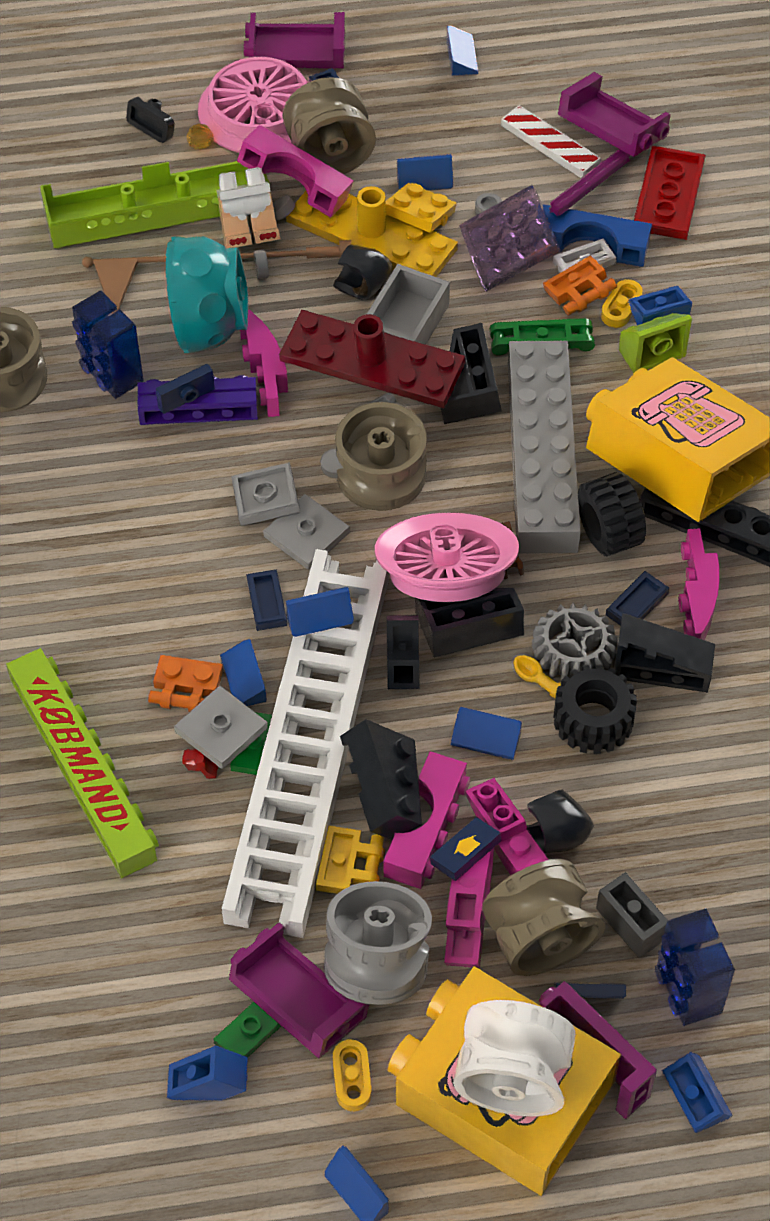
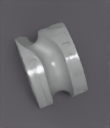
(377, 942)

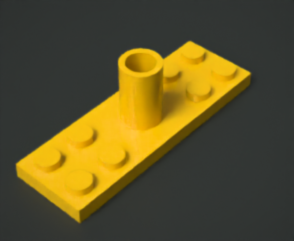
(367, 225)

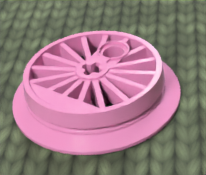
(261, 102)
(447, 555)

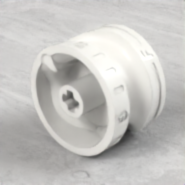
(513, 1057)

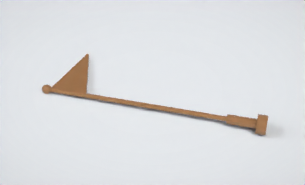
(117, 273)

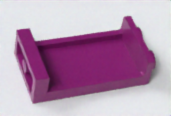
(298, 43)
(610, 118)
(294, 991)
(634, 1072)

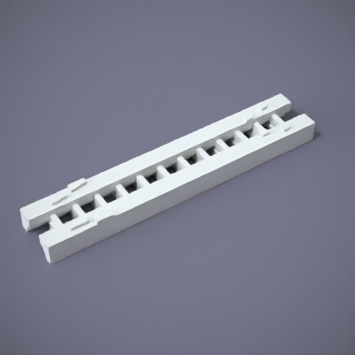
(284, 741)

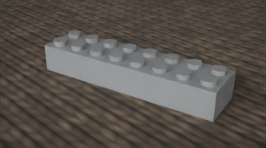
(543, 447)

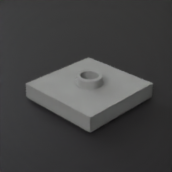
(265, 494)
(306, 531)
(221, 727)

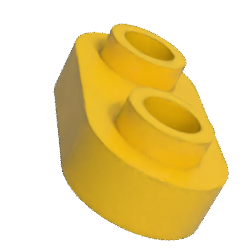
(616, 308)
(352, 1077)

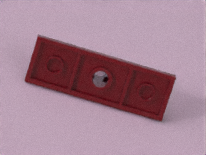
(372, 357)

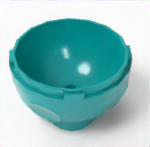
(205, 292)

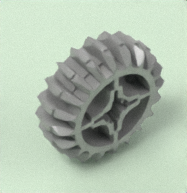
(580, 634)

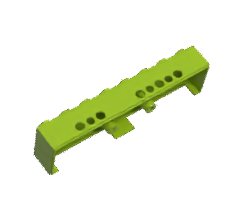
(136, 205)

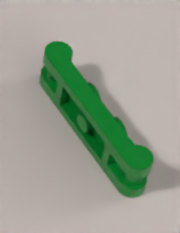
(543, 331)

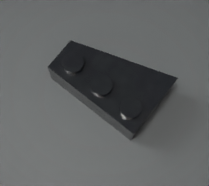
(476, 387)
(470, 622)
(663, 656)
(387, 777)

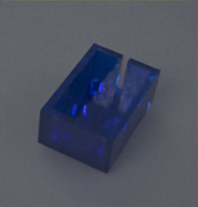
(107, 344)
(694, 976)

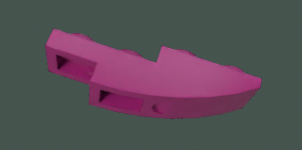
(263, 355)
(700, 586)
(495, 808)
(465, 914)

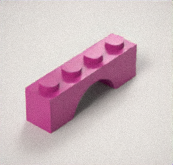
(324, 185)
(410, 852)

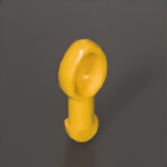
(531, 671)

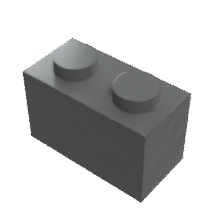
(631, 914)

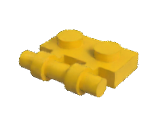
(340, 857)

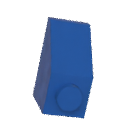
(208, 1075)

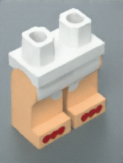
(243, 201)

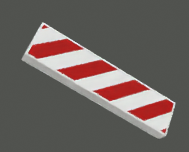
(550, 141)

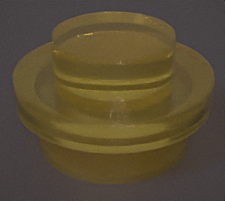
(199, 136)

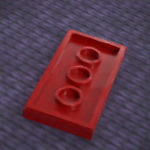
(670, 191)

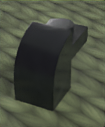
(403, 652)

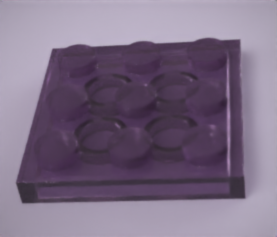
(509, 238)

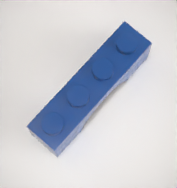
(625, 237)

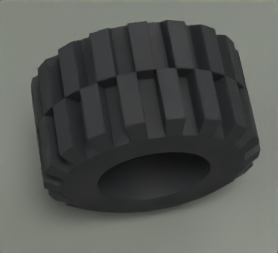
(611, 514)
(597, 687)

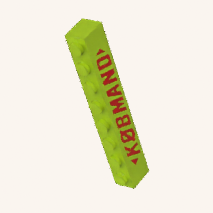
(82, 762)

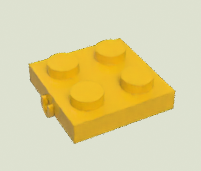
(420, 207)

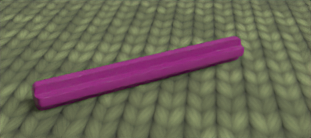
(589, 182)

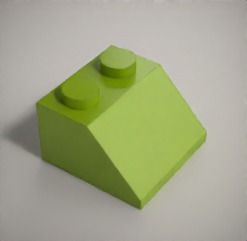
(655, 341)

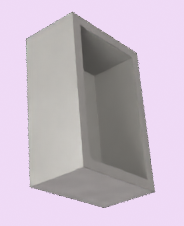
(411, 304)

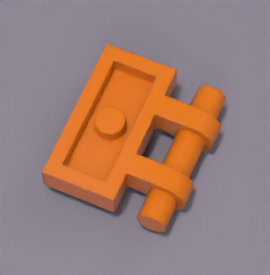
(577, 279)
(184, 676)

